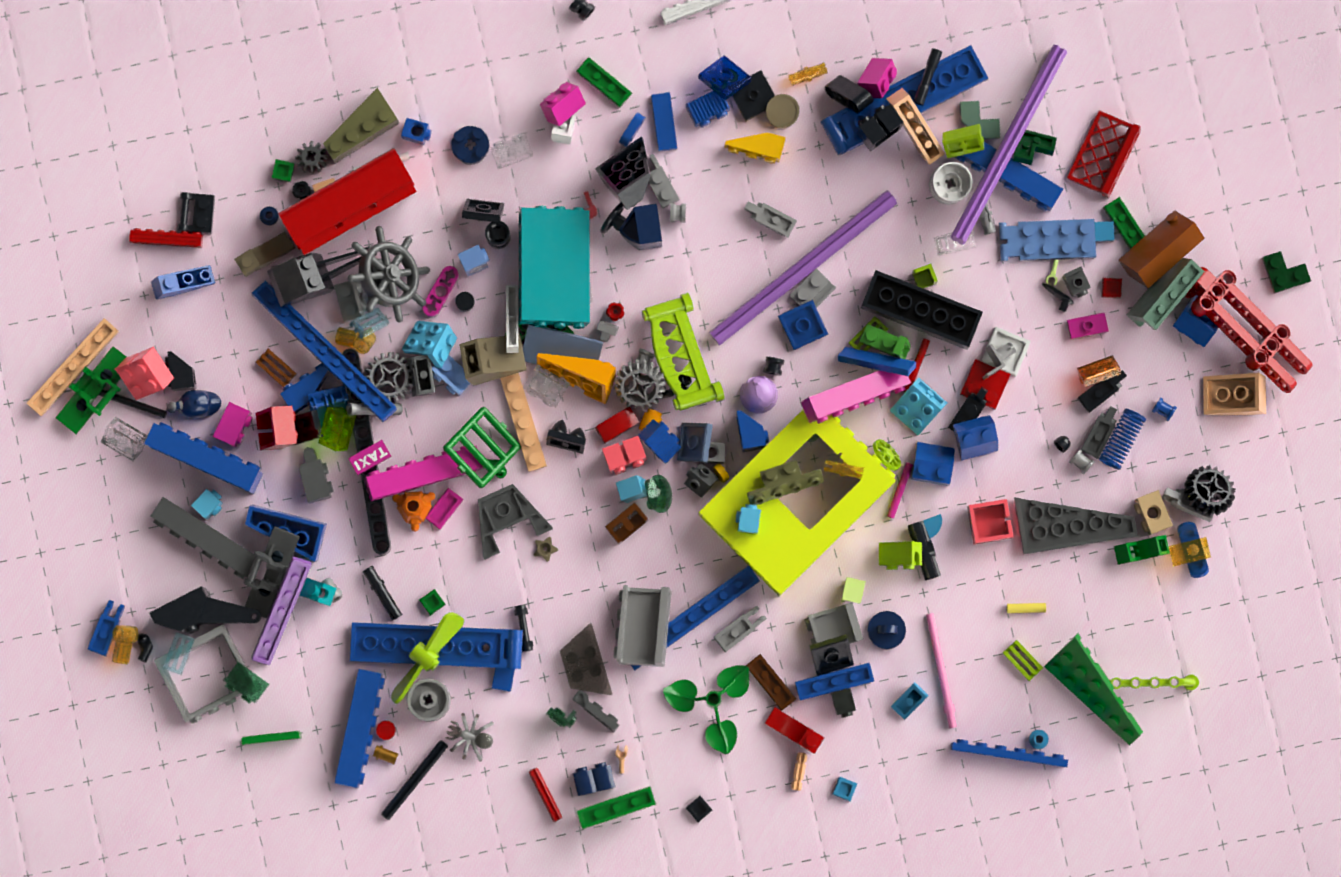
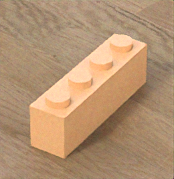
(916, 126)

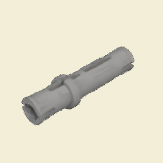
(361, 409)

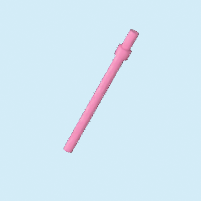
(949, 708)

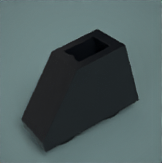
(183, 373)

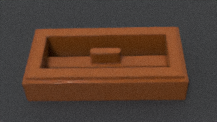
(264, 357)

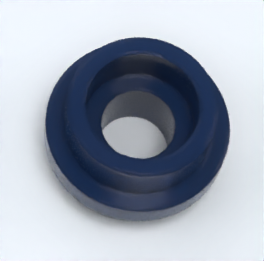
(275, 216)

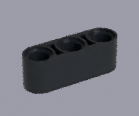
(848, 94)

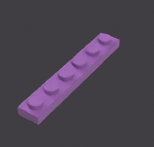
(281, 610)

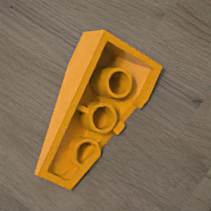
(589, 374)

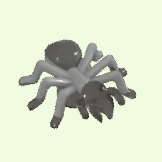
(473, 737)

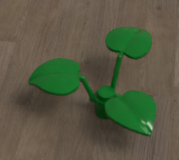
(734, 682)

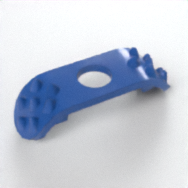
(1187, 532)

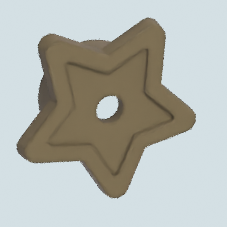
(550, 548)

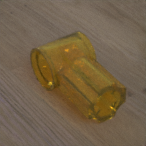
(351, 339)
(124, 638)

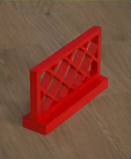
(1119, 160)

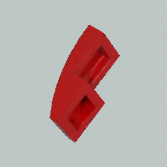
(617, 424)

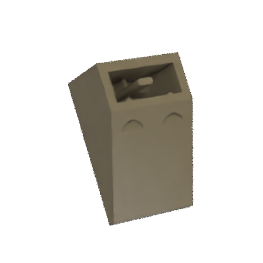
(487, 359)

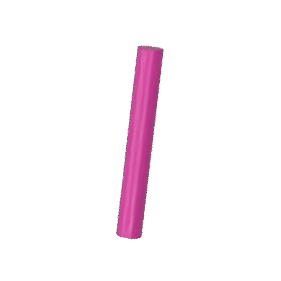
(899, 491)

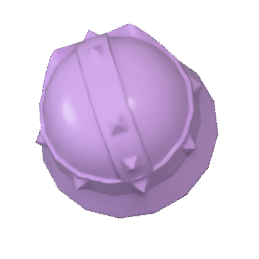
(758, 394)

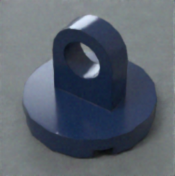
(886, 630)

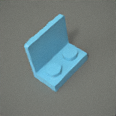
(918, 406)

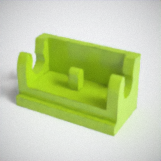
(963, 141)

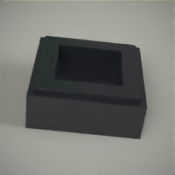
(699, 809)

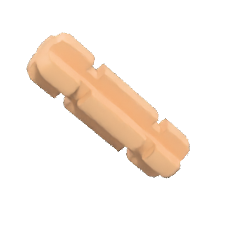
(799, 771)

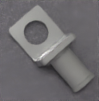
(998, 356)

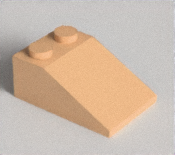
(1234, 394)

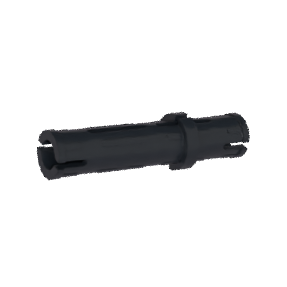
(382, 593)

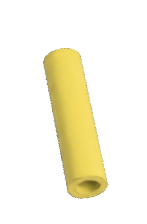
(1026, 608)

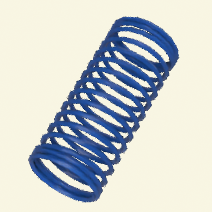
(1134, 417)

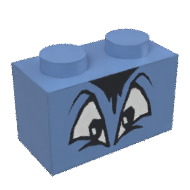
(474, 260)

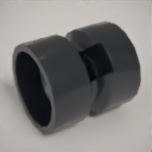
(497, 235)

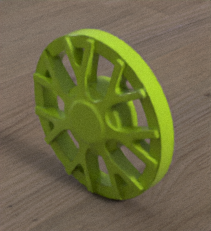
(887, 455)

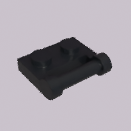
(202, 214)

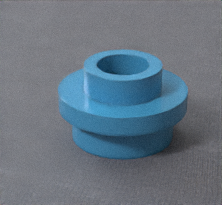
(1032, 739)

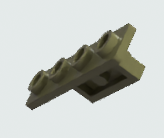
(783, 481)

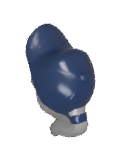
(196, 404)

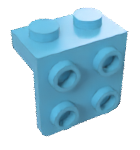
(431, 340)

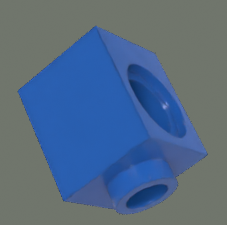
(410, 125)

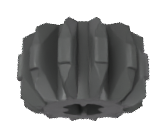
(305, 156)

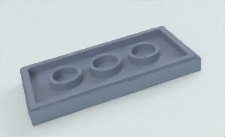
(557, 342)

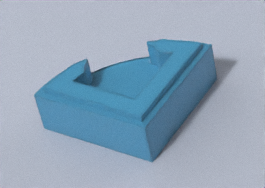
(933, 525)

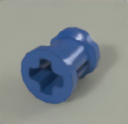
(1164, 409)

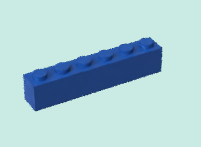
(1018, 178)
(359, 727)

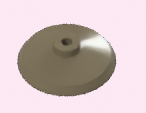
(782, 111)

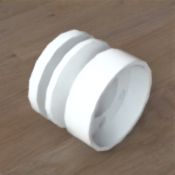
(960, 178)

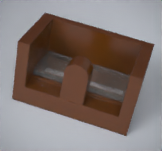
(626, 523)

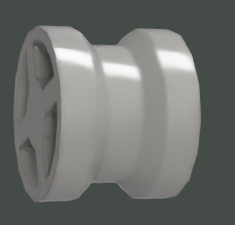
(677, 212)

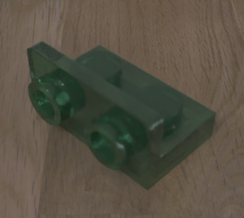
(246, 682)
(558, 717)

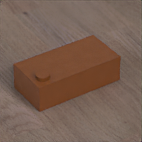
(1161, 249)

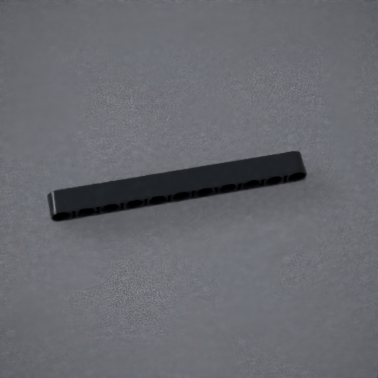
(361, 443)

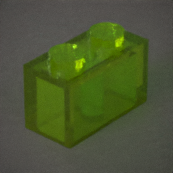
(337, 429)

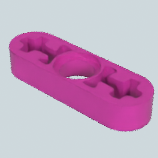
(443, 276)

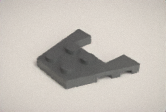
(504, 510)

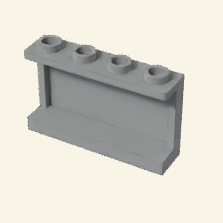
(642, 626)

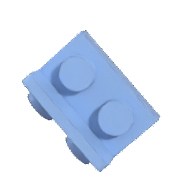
(452, 375)

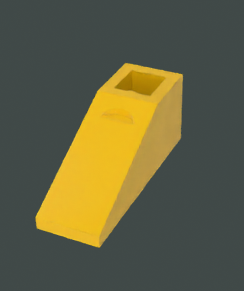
(760, 145)

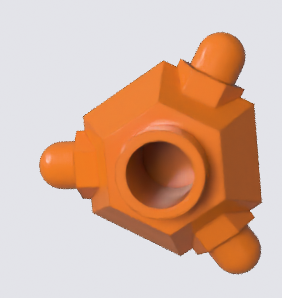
(414, 507)

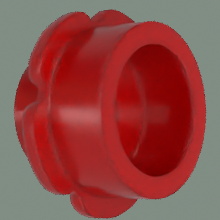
(615, 316)

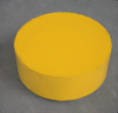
(720, 471)

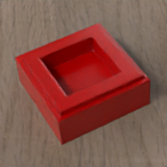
(1111, 287)

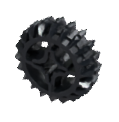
(1201, 494)

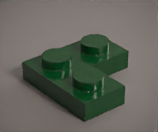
(1031, 143)
(1280, 276)

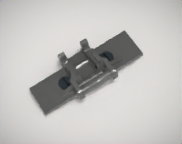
(278, 557)

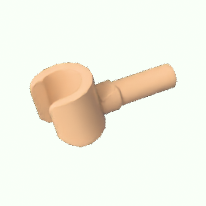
(621, 755)

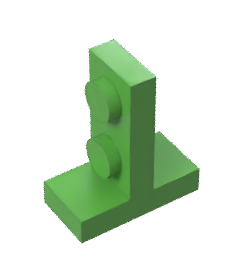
(885, 342)

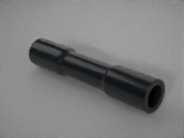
(931, 65)

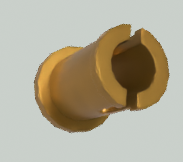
(385, 754)

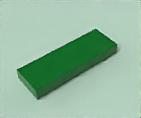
(604, 82)
(1124, 222)
(271, 737)

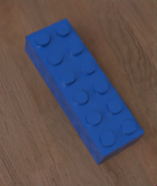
(198, 455)

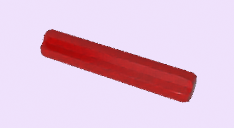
(545, 794)

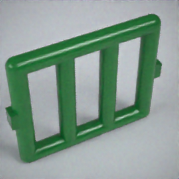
(460, 436)

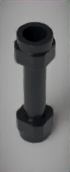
(521, 612)

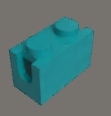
(312, 589)

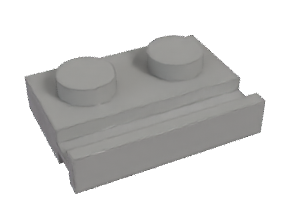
(814, 287)

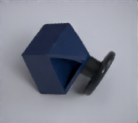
(639, 228)

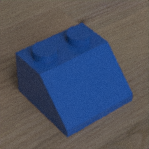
(1197, 328)
(751, 433)
(976, 437)
(933, 464)

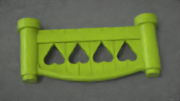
(675, 313)

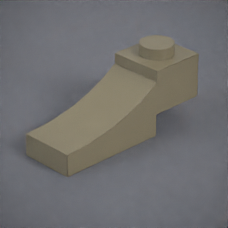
(264, 254)

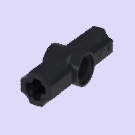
(929, 565)

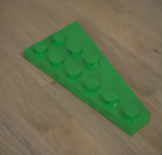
(1091, 685)

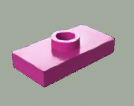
(1087, 325)

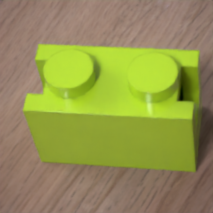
(900, 554)

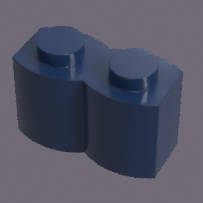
(594, 779)

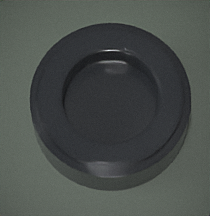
(465, 301)

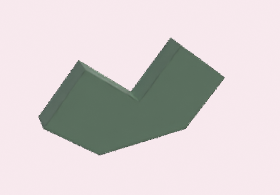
(971, 116)

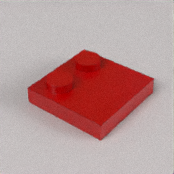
(994, 384)

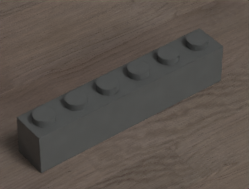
(203, 536)

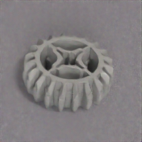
(396, 372)
(626, 392)

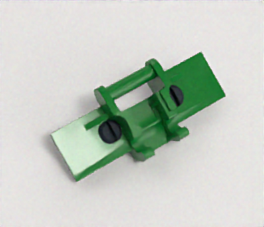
(88, 387)

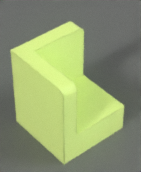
(853, 590)

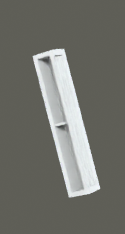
(687, 9)
(512, 319)

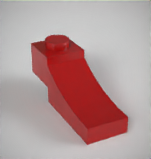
(794, 730)

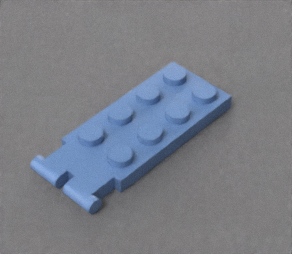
(1048, 240)

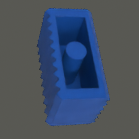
(707, 108)
(660, 441)

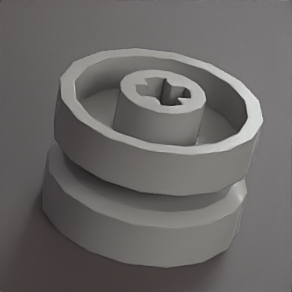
(417, 700)

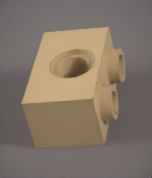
(1154, 501)

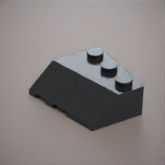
(627, 174)

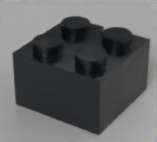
(880, 127)

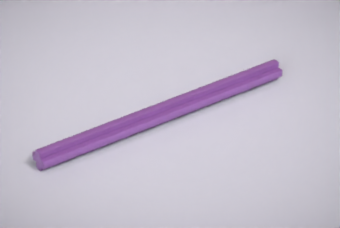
(1008, 144)
(803, 267)

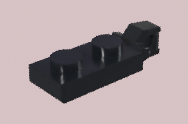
(1100, 392)
(971, 408)

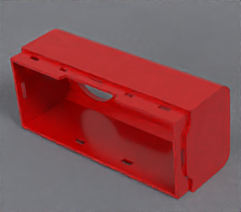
(348, 201)

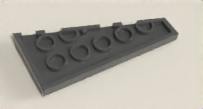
(1060, 526)

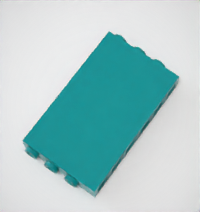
(554, 267)

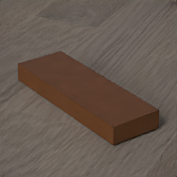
(771, 682)

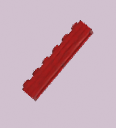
(166, 238)

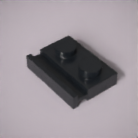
(307, 427)

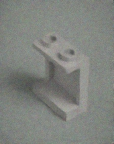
(835, 623)

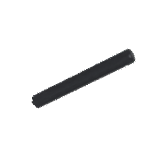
(414, 780)

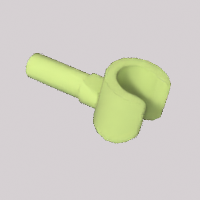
(1053, 272)

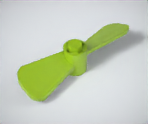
(426, 655)

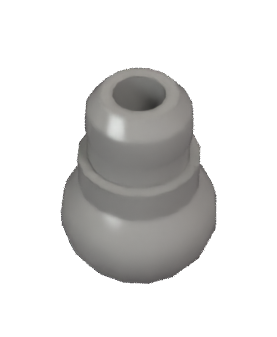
(338, 594)

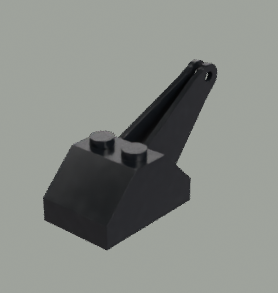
(307, 276)
(198, 608)

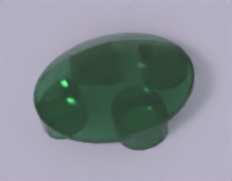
(658, 493)

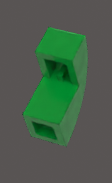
(1141, 549)

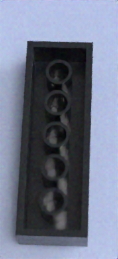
(921, 310)

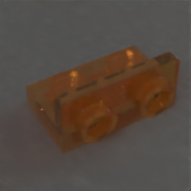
(1098, 371)

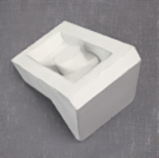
(563, 133)

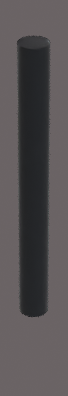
(136, 404)

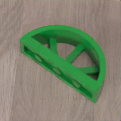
(616, 807)

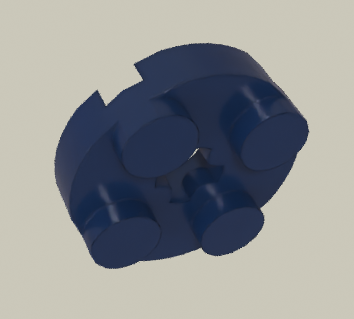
(462, 137)

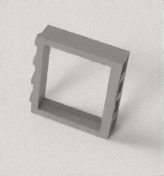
(200, 641)

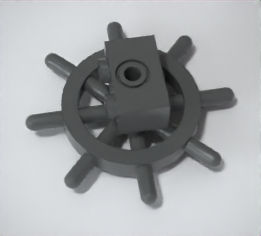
(382, 276)

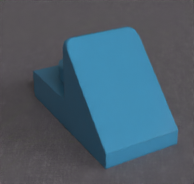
(909, 700)

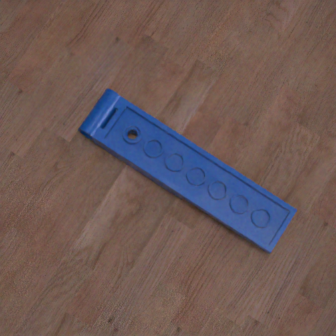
(952, 77)
(395, 642)

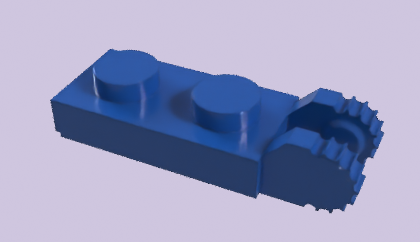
(103, 633)

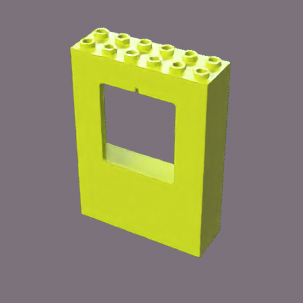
(783, 543)

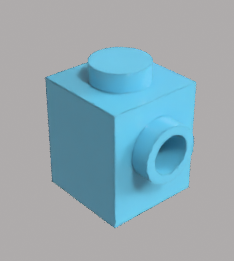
(631, 489)
(208, 504)
(748, 519)

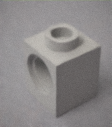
(720, 457)

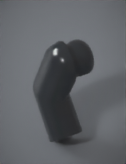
(146, 647)

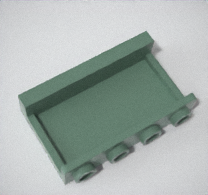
(1165, 294)

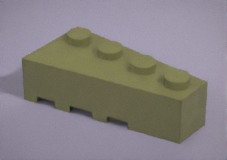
(361, 127)

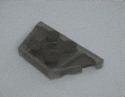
(584, 663)

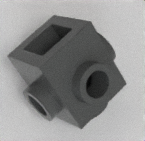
(700, 479)

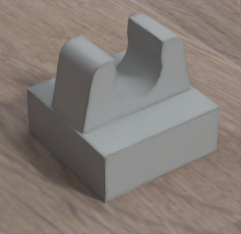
(607, 329)

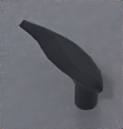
(1066, 300)

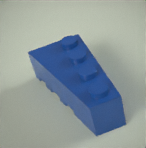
(309, 530)

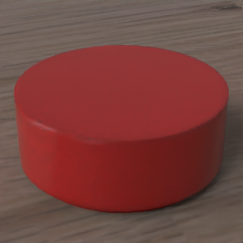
(386, 730)

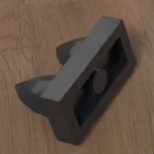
(559, 438)

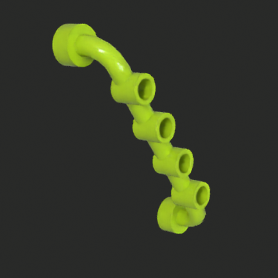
(1189, 682)

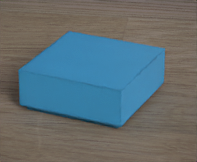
(1104, 231)
(844, 788)

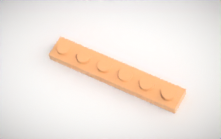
(72, 367)
(523, 422)

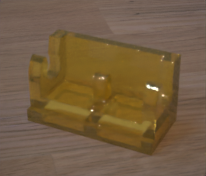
(1189, 551)

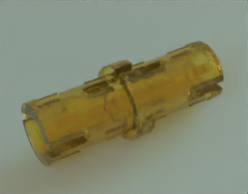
(808, 74)
(843, 469)

